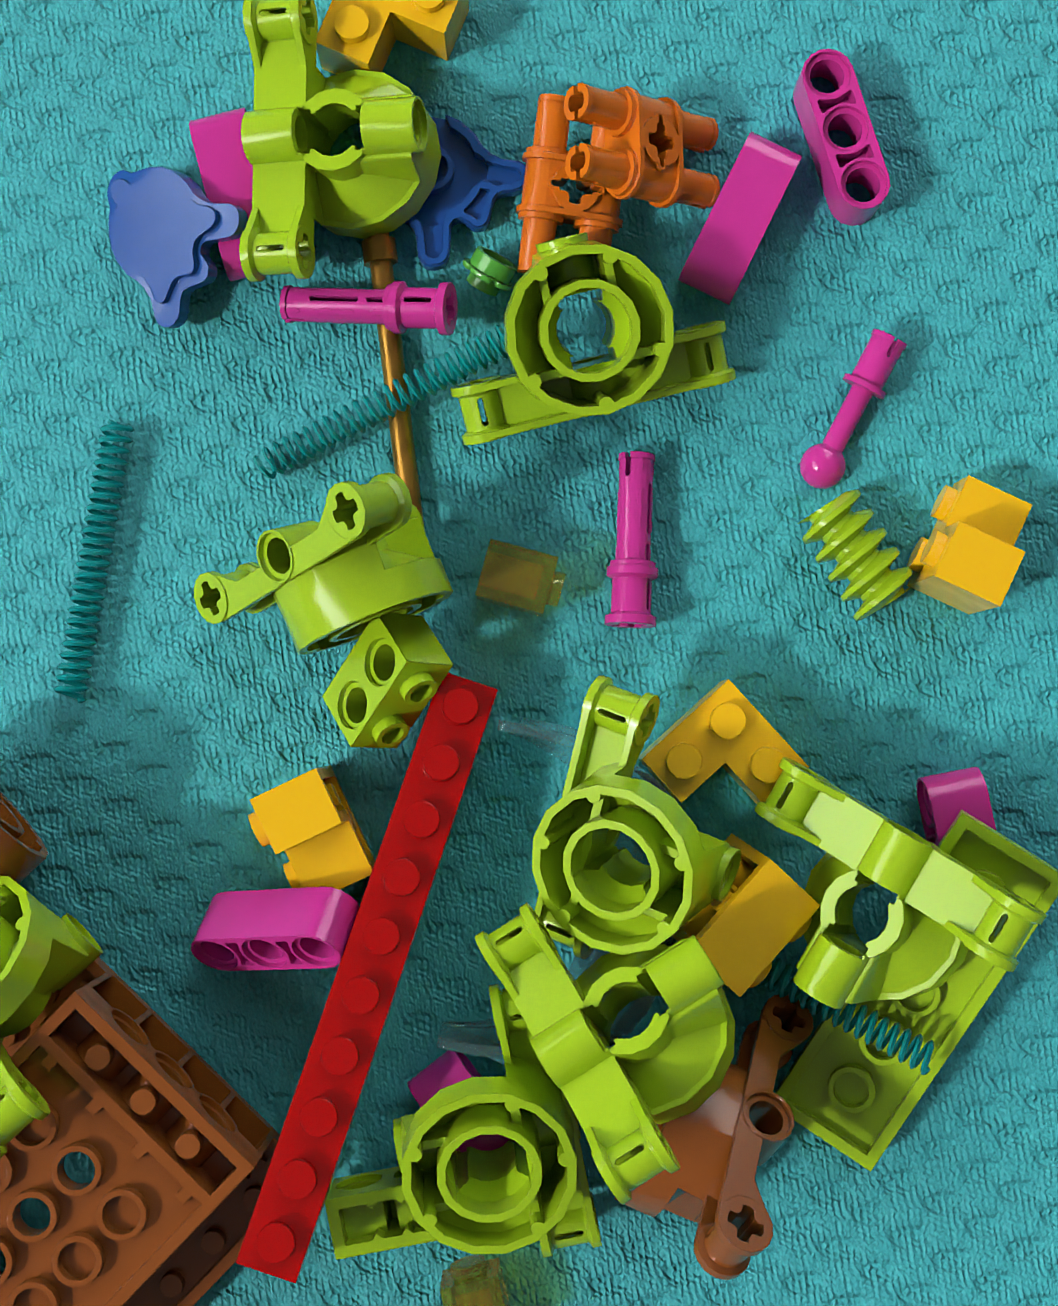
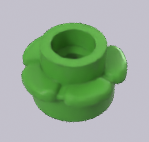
(489, 271)

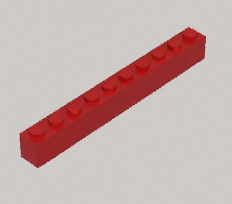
(367, 981)

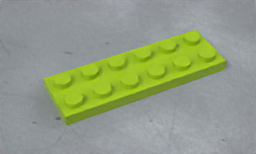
(860, 1094)

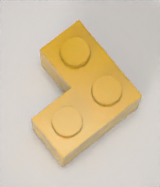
(364, 31)
(971, 547)
(717, 733)
(315, 830)
(752, 921)

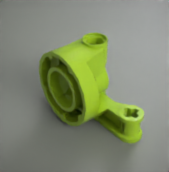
(291, 139)
(643, 350)
(335, 572)
(585, 884)
(931, 925)
(36, 958)
(640, 1079)
(504, 1194)

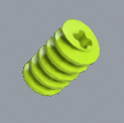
(856, 554)

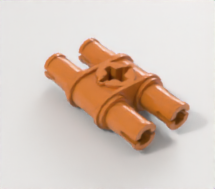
(641, 147)
(543, 202)

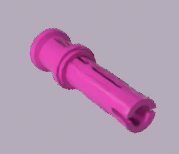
(395, 306)
(632, 568)

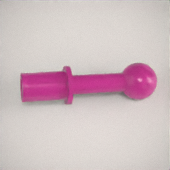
(824, 463)

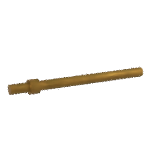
(380, 256)

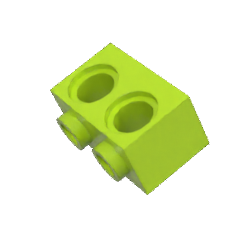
(387, 680)
(371, 1214)

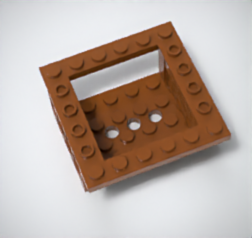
(168, 1147)

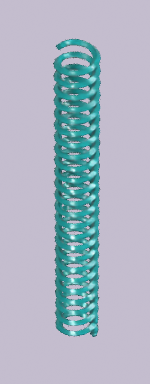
(394, 404)
(92, 561)
(857, 1020)

